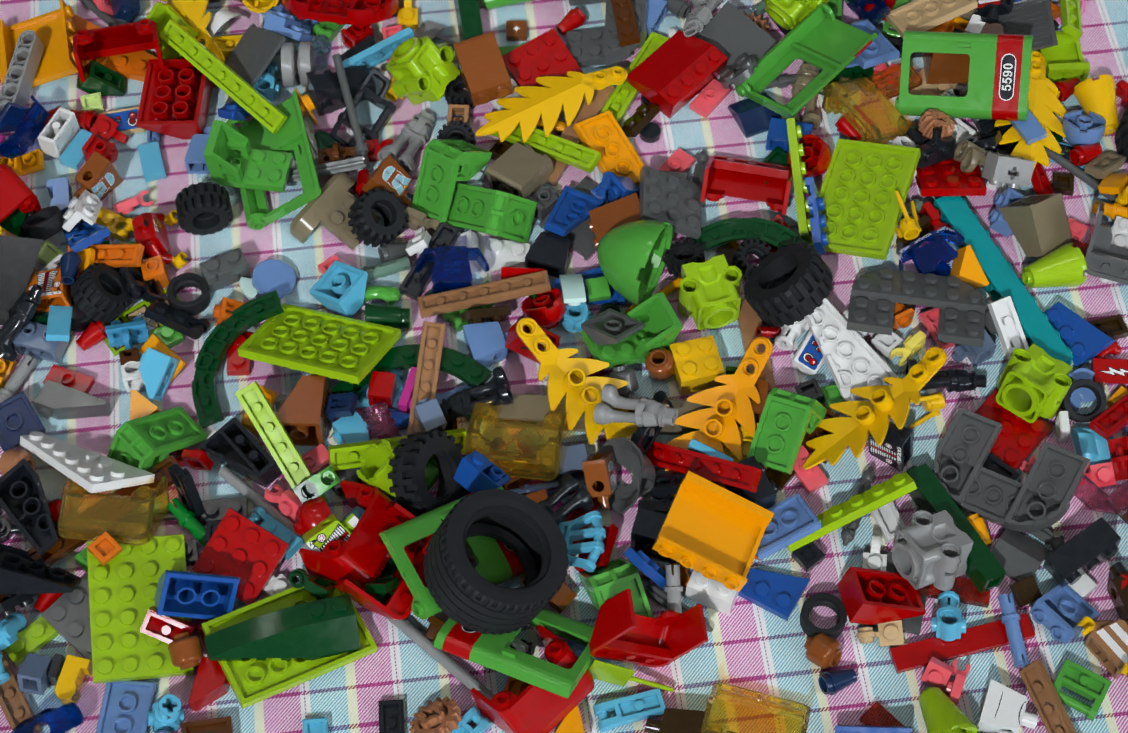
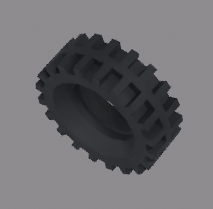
(410, 467)

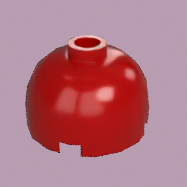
(816, 156)
(545, 309)
(310, 514)

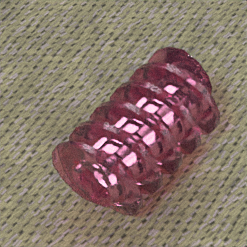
(381, 421)

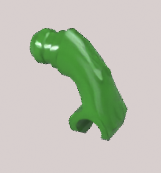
(388, 294)

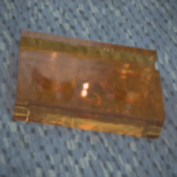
(889, 80)

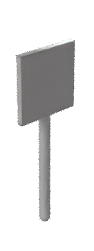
(432, 30)

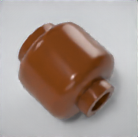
(660, 364)
(823, 650)
(185, 651)

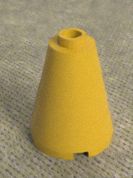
(1100, 98)

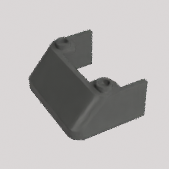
(1102, 258)

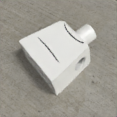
(1004, 710)

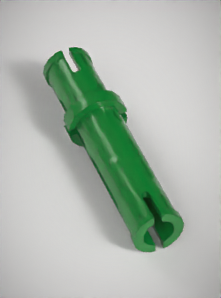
(187, 520)

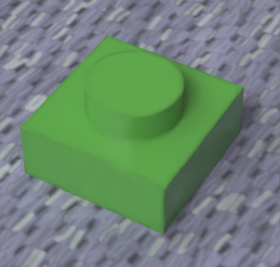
(169, 336)

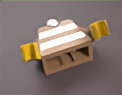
(1108, 643)

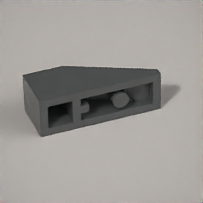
(68, 403)

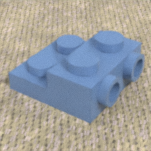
(286, 25)
(997, 220)
(1061, 611)

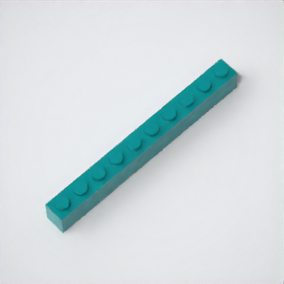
(1001, 277)

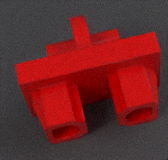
(1119, 457)

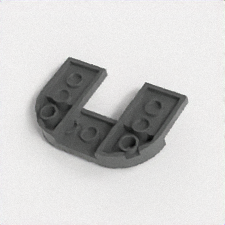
(602, 44)
(959, 304)
(995, 497)

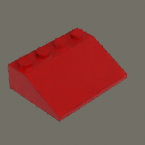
(677, 72)
(174, 99)

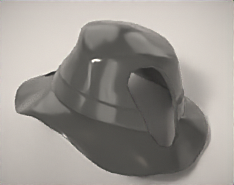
(638, 465)

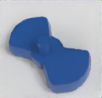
(602, 189)

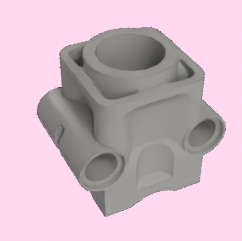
(931, 551)

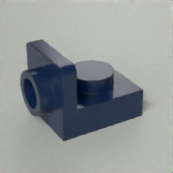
(341, 405)

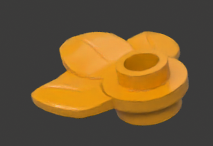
(307, 106)

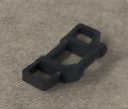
(363, 91)

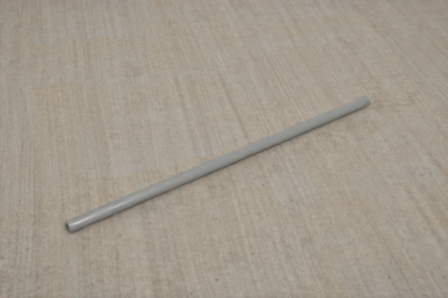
(403, 625)

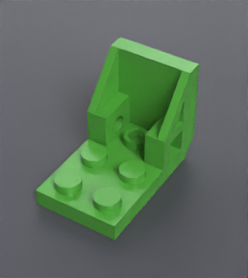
(237, 165)
(440, 168)
(491, 212)
(659, 331)
(783, 428)
(153, 437)
(614, 579)

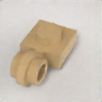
(888, 633)

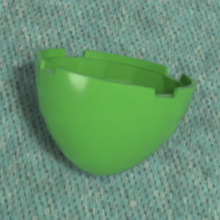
(634, 257)

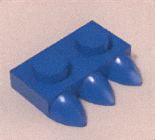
(233, 111)

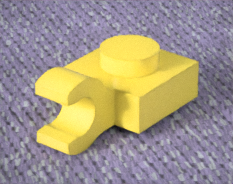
(912, 345)

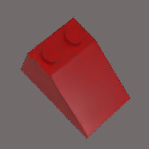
(878, 596)

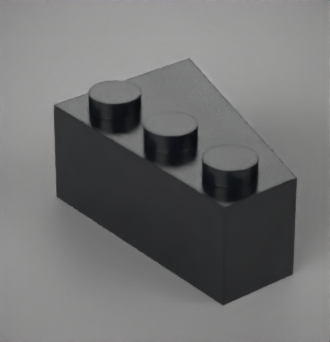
(326, 89)
(241, 453)
(1083, 553)

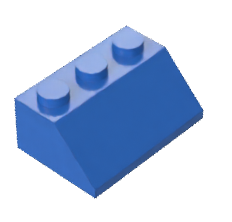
(195, 594)

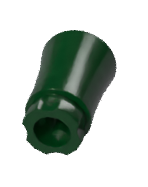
(388, 315)

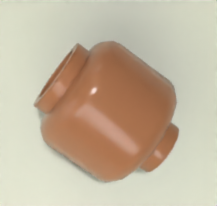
(12, 457)

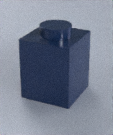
(125, 9)

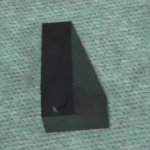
(27, 506)
(27, 576)

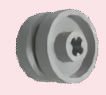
(297, 64)

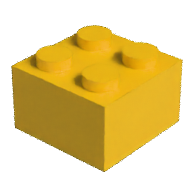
(696, 364)

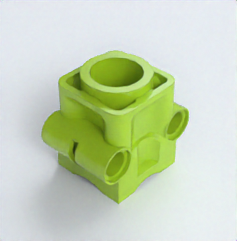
(790, 12)
(421, 70)
(710, 293)
(1033, 384)

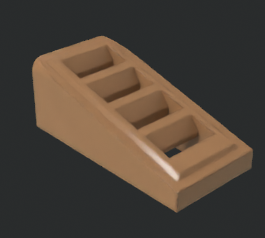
(457, 109)

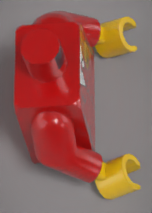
(152, 233)

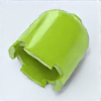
(376, 466)

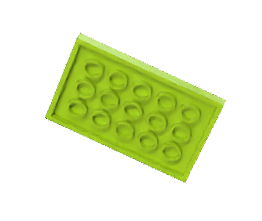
(862, 197)
(320, 343)
(118, 605)
(259, 680)

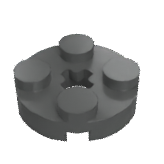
(737, 72)

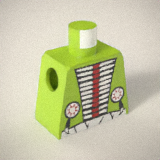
(329, 530)

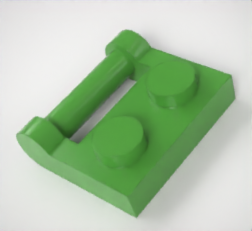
(1083, 683)

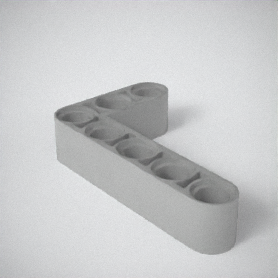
(22, 69)

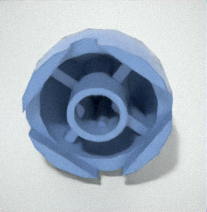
(1083, 128)

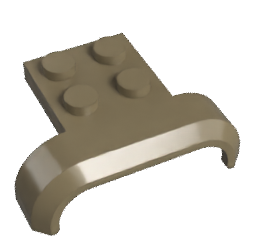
(330, 211)

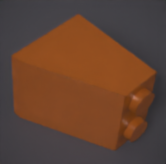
(482, 68)
(946, 68)
(613, 215)
(304, 411)

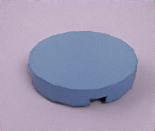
(273, 276)

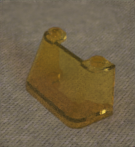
(865, 110)
(518, 447)

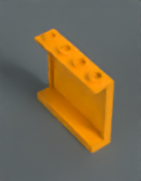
(56, 34)
(712, 531)

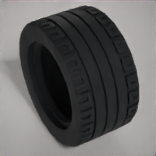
(520, 526)

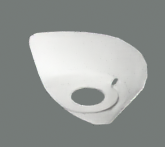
(219, 19)

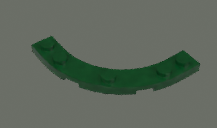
(745, 229)
(215, 347)
(406, 357)

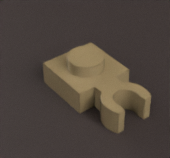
(419, 219)

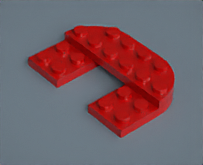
(343, 11)

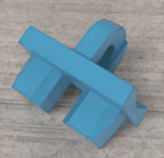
(119, 333)

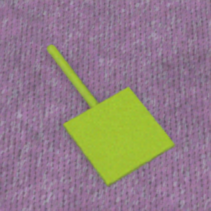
(619, 675)

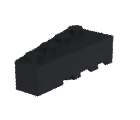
(16, 266)

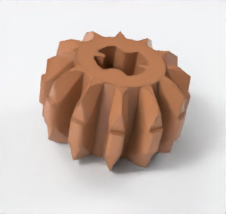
(933, 119)

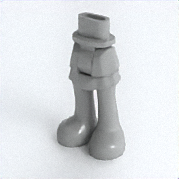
(699, 16)
(416, 134)
(647, 411)

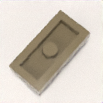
(1104, 165)

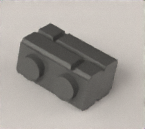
(225, 269)

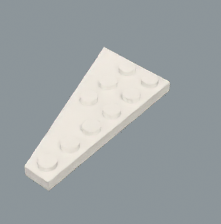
(846, 352)
(83, 466)

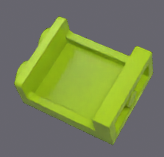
(160, 15)
(1065, 59)

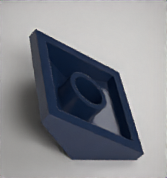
(752, 117)

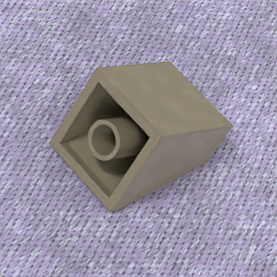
(520, 171)
(1038, 223)

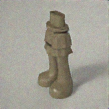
(804, 77)
(969, 155)

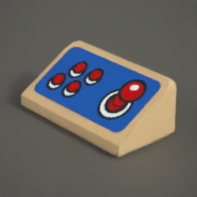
(126, 118)

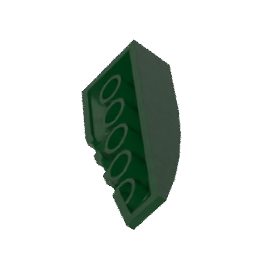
(299, 631)

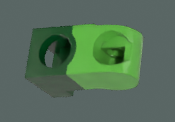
(316, 484)

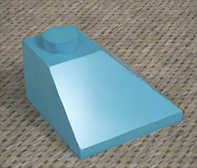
(341, 289)

